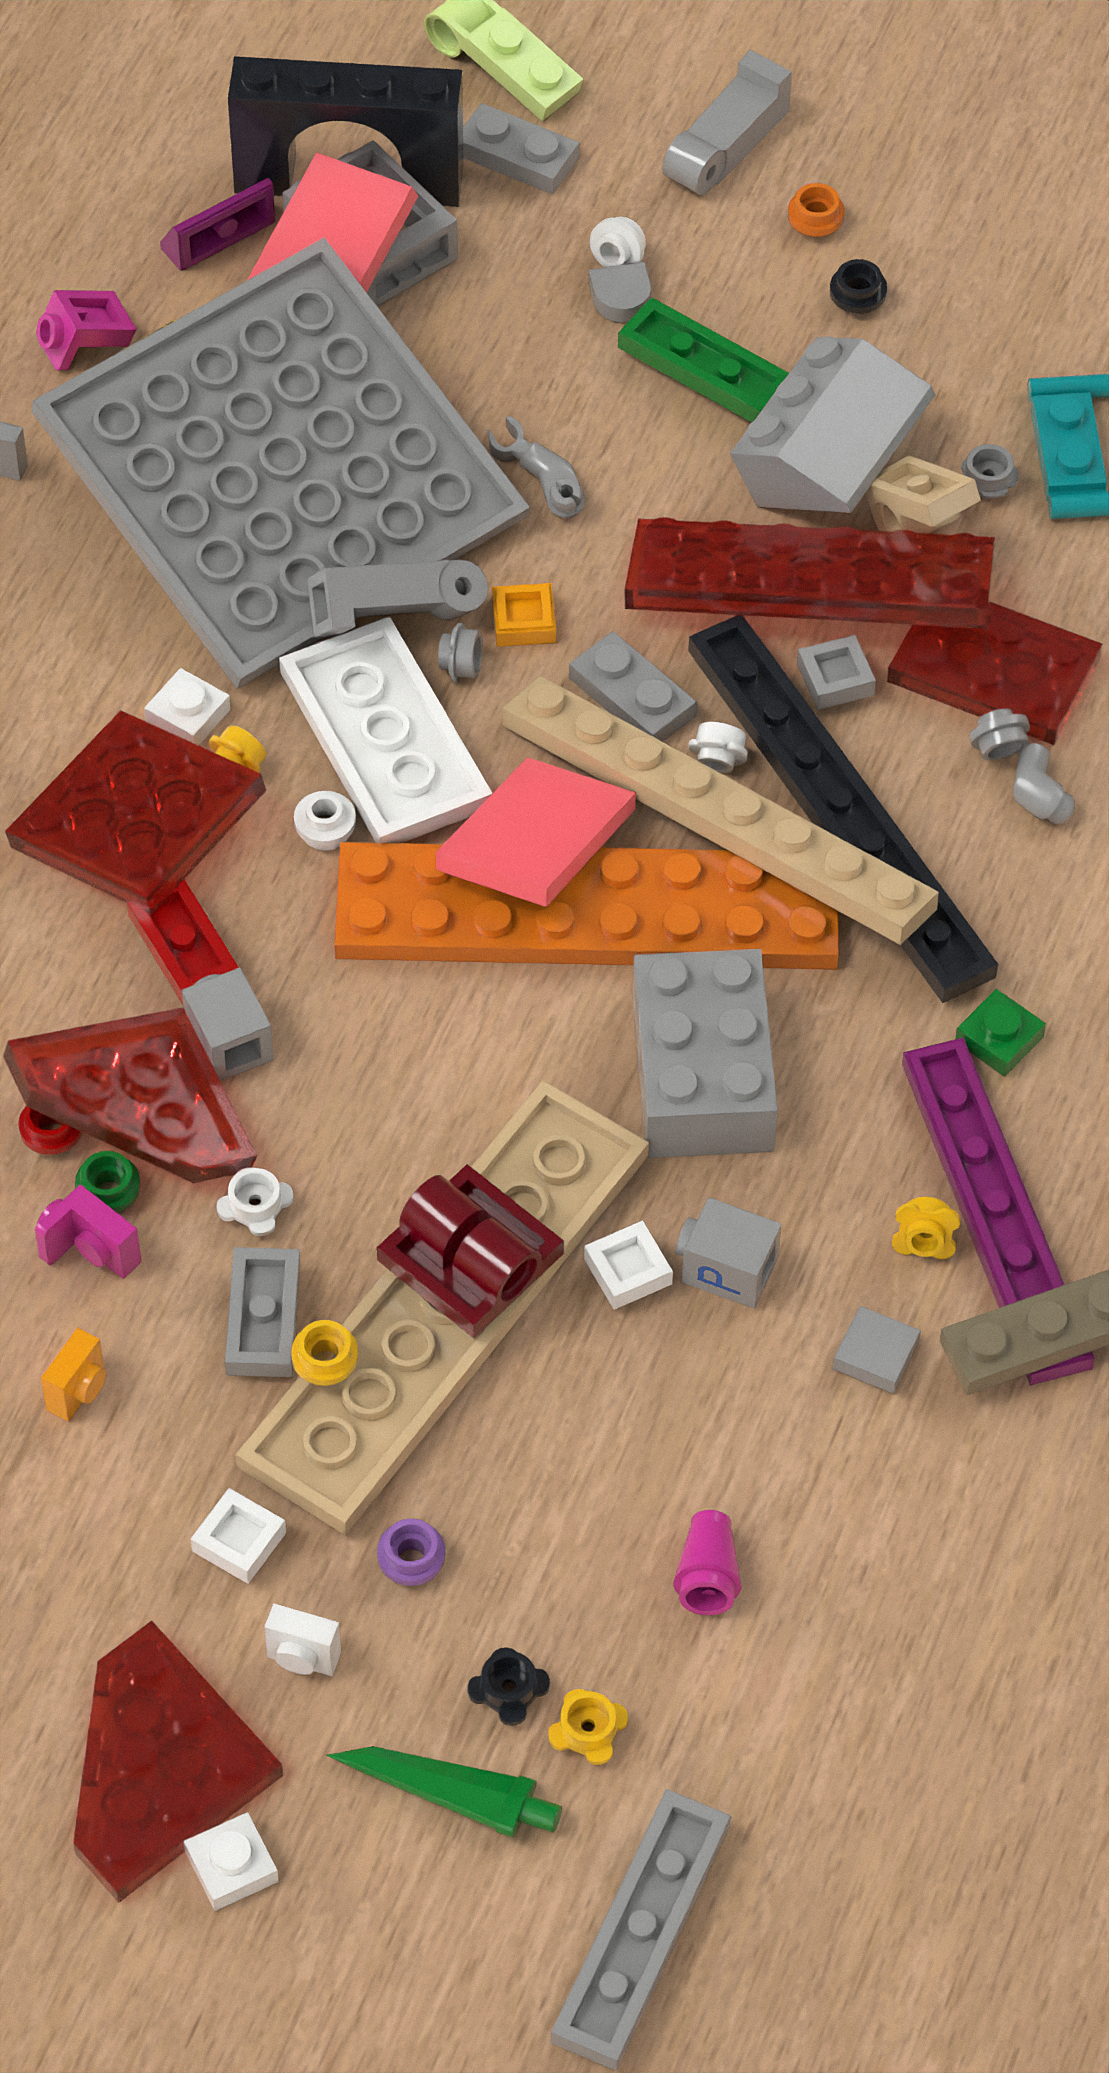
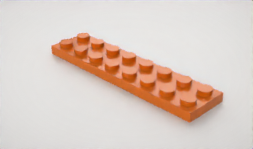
(613, 908)

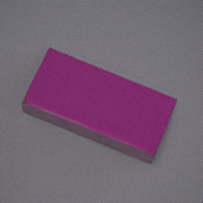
(220, 225)

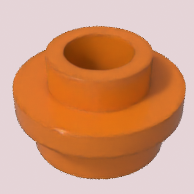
(816, 210)

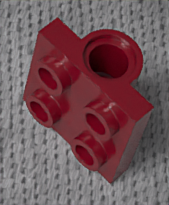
(468, 1248)

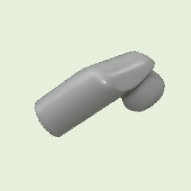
(1037, 790)

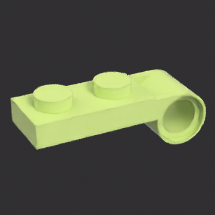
(505, 52)

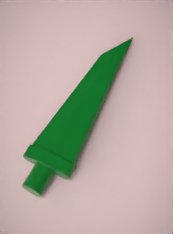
(476, 1793)

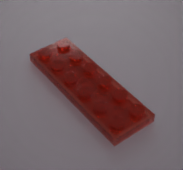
(810, 573)

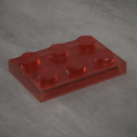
(1009, 666)

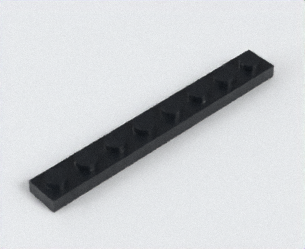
(834, 793)

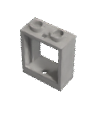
(420, 248)

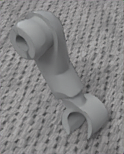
(555, 473)

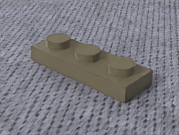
(1029, 1334)

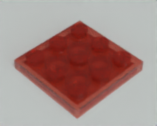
(135, 811)

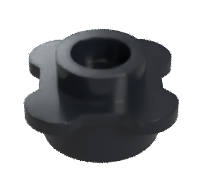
(513, 1667)

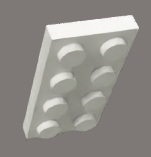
(385, 732)

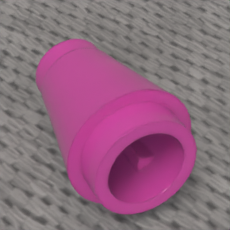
(708, 1565)

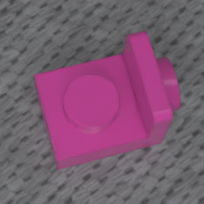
(82, 320)
(93, 1227)

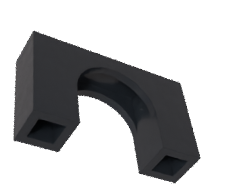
(408, 105)

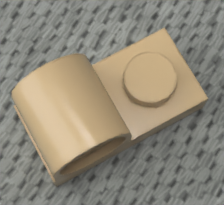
(919, 496)

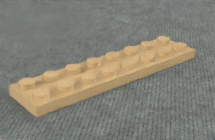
(346, 1440)

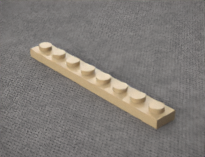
(721, 810)

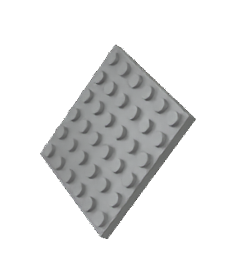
(274, 446)

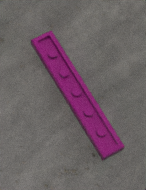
(985, 1182)

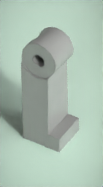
(730, 125)
(438, 587)

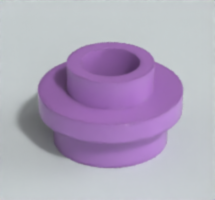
(411, 1535)

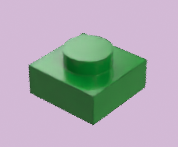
(1001, 1032)

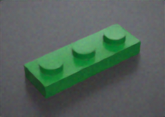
(701, 359)

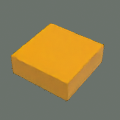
(524, 614)

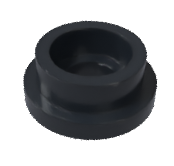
(858, 286)

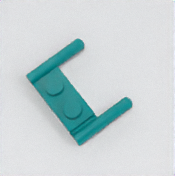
(1070, 443)

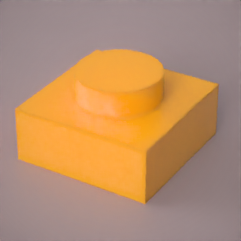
(74, 1375)

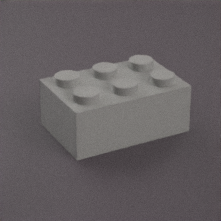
(704, 1053)

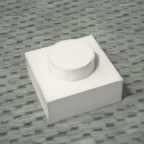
(188, 707)
(628, 1265)
(238, 1535)
(302, 1641)
(231, 1861)

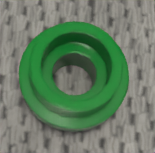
(110, 1167)

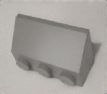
(830, 427)

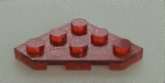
(137, 1088)
(159, 1762)

